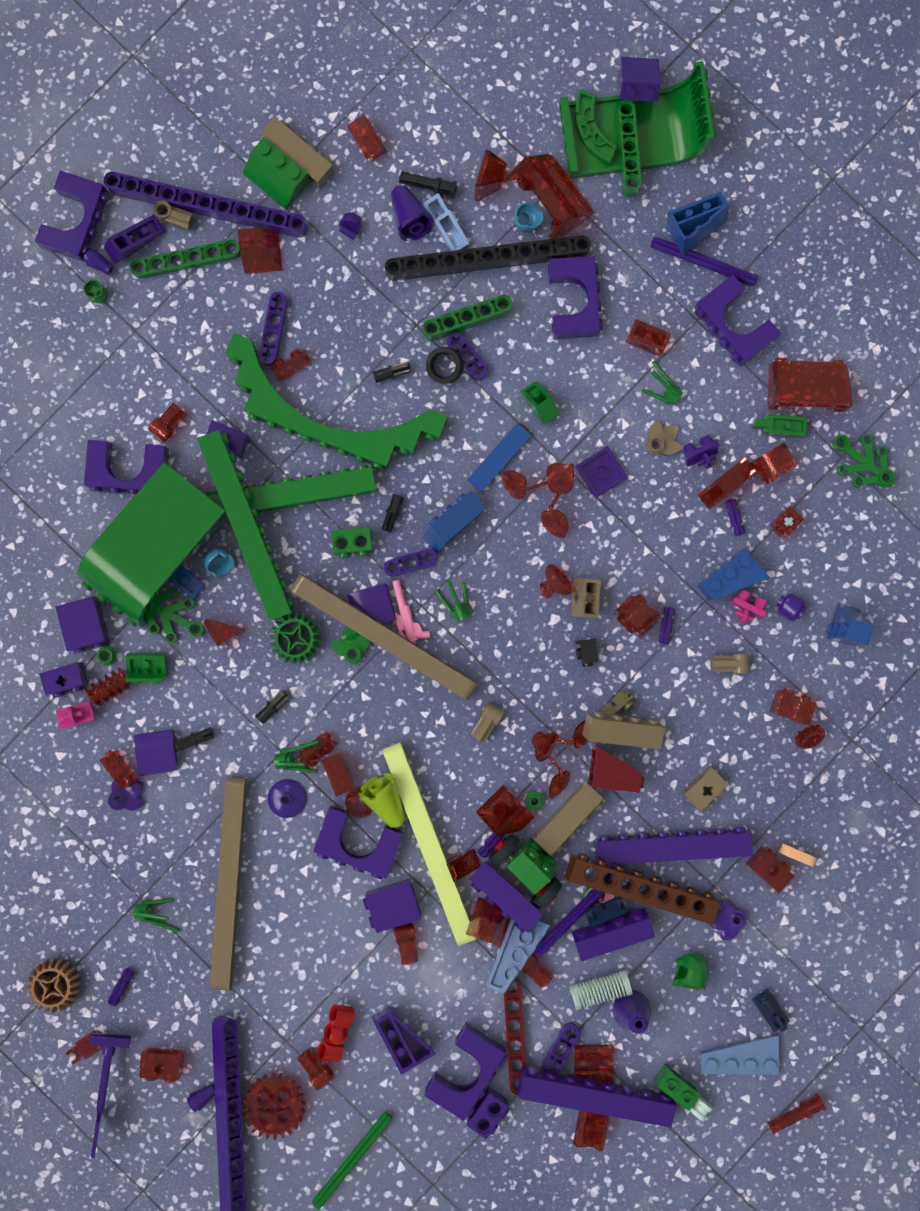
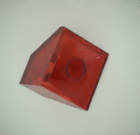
(490, 176)
(259, 250)
(504, 813)
(487, 923)

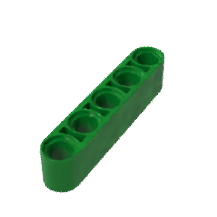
(630, 140)
(472, 310)

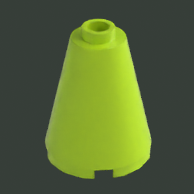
(384, 799)

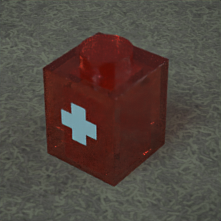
(786, 522)

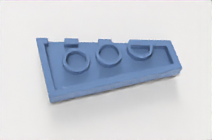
(514, 954)
(749, 1058)

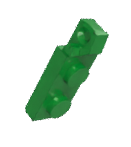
(782, 425)

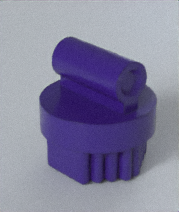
(350, 225)

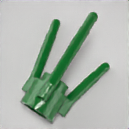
(672, 392)
(460, 611)
(285, 761)
(145, 913)

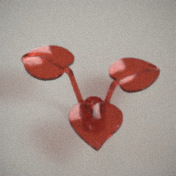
(560, 482)
(543, 748)

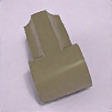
(174, 215)
(724, 663)
(488, 719)

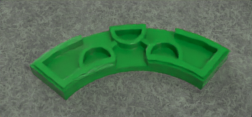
(588, 129)

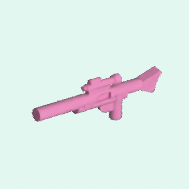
(405, 620)

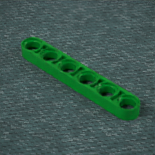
(185, 255)

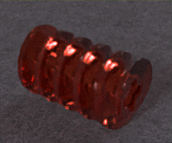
(108, 688)

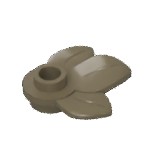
(665, 439)

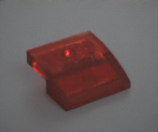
(594, 1062)

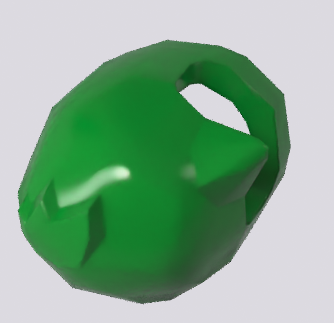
(691, 972)

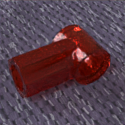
(164, 426)
(405, 939)
(537, 971)
(319, 1073)

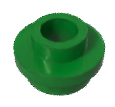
(100, 655)
(534, 794)

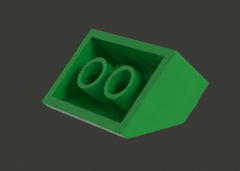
(275, 173)

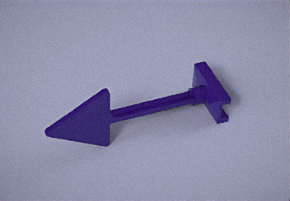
(109, 1042)

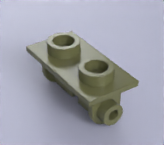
(622, 702)

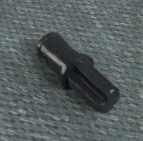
(392, 371)
(392, 512)
(272, 706)
(194, 739)

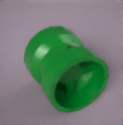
(92, 288)

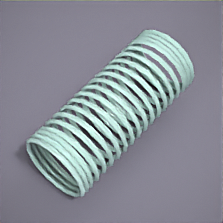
(576, 991)

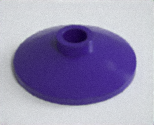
(296, 796)

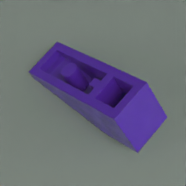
(133, 238)

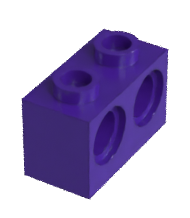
(484, 1111)

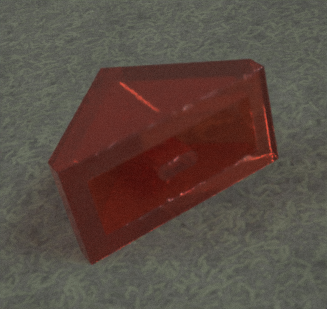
(222, 632)
(463, 864)

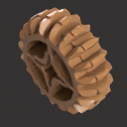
(40, 979)

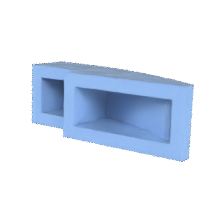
(445, 223)

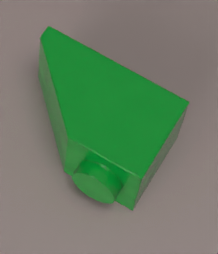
(540, 402)

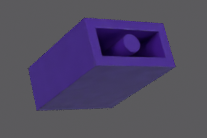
(639, 79)
(82, 624)
(392, 905)

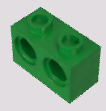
(352, 536)
(676, 1086)

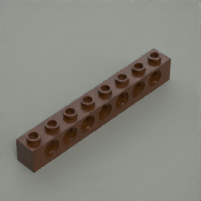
(704, 912)

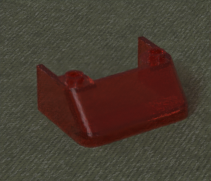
(554, 190)

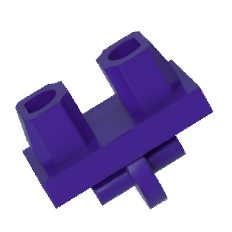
(703, 454)

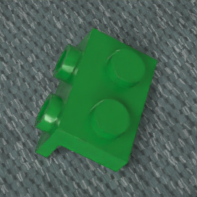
(146, 667)

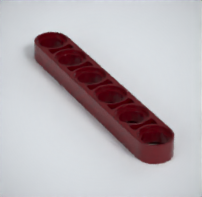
(517, 1035)

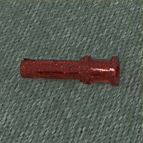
(803, 1111)

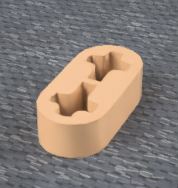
(797, 855)

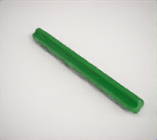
(352, 1160)

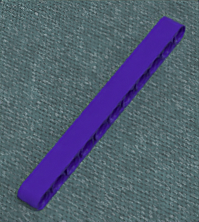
(199, 198)
(228, 1114)

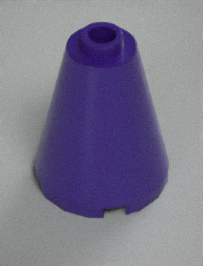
(410, 215)
(632, 1012)

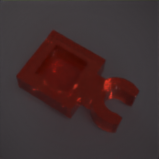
(83, 1048)

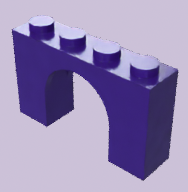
(77, 241)
(583, 273)
(740, 346)
(99, 473)
(330, 845)
(461, 1098)

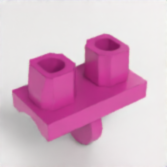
(756, 609)
(75, 715)

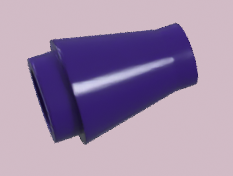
(97, 261)
(201, 1097)

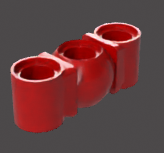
(335, 1033)

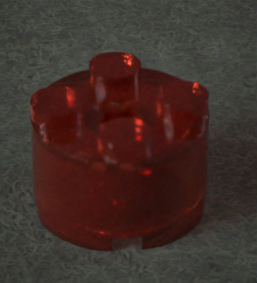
(773, 462)
(636, 615)

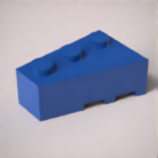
(696, 220)
(453, 521)
(733, 575)
(849, 626)

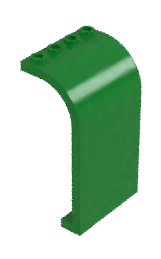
(667, 130)
(148, 543)

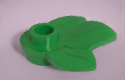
(350, 642)

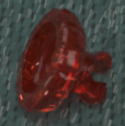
(555, 582)

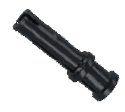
(436, 185)

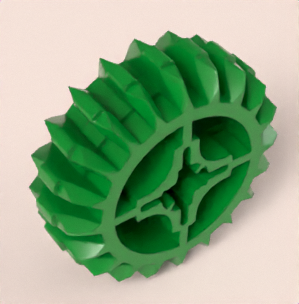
(292, 646)

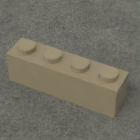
(294, 146)
(623, 730)
(568, 818)

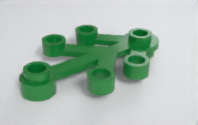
(866, 462)
(166, 614)

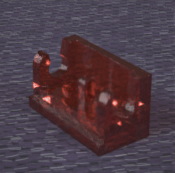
(367, 138)

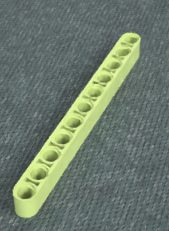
(428, 842)

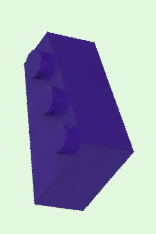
(401, 1040)

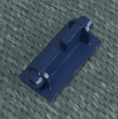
(605, 911)
(771, 1011)

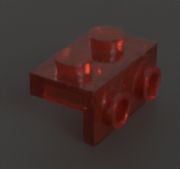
(591, 1130)

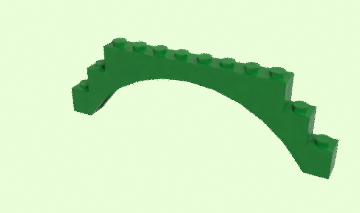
(367, 446)

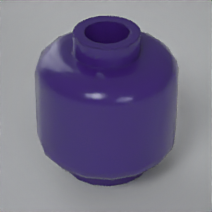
(791, 607)

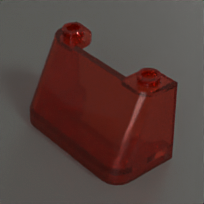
(809, 385)

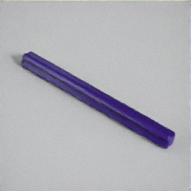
(704, 261)
(569, 920)

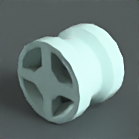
(701, 1108)

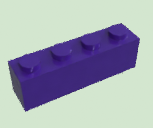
(506, 896)
(613, 934)

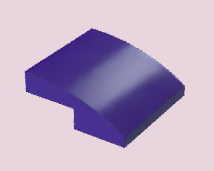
(374, 602)
(155, 752)

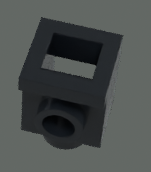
(587, 652)

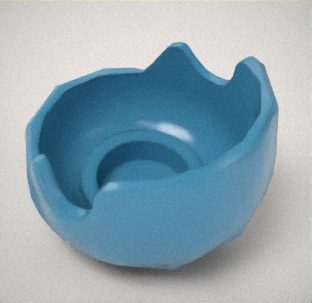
(528, 217)
(219, 562)

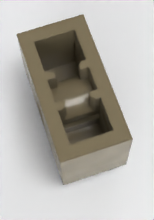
(585, 597)
(695, 793)

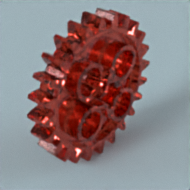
(275, 1124)

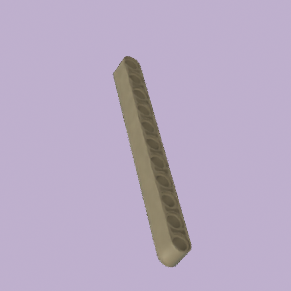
(384, 637)
(228, 884)

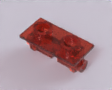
(284, 366)
(311, 755)
(118, 769)

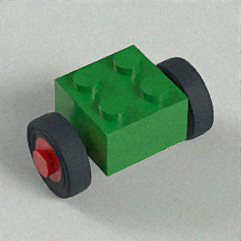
(530, 866)

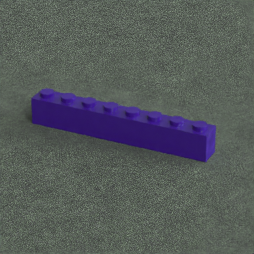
(674, 846)
(596, 1097)

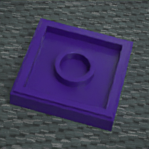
(601, 472)

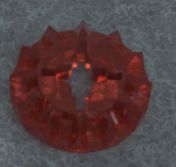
(810, 737)
(354, 808)

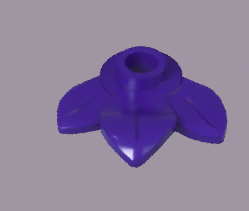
(128, 795)
(725, 922)

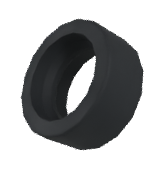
(431, 369)

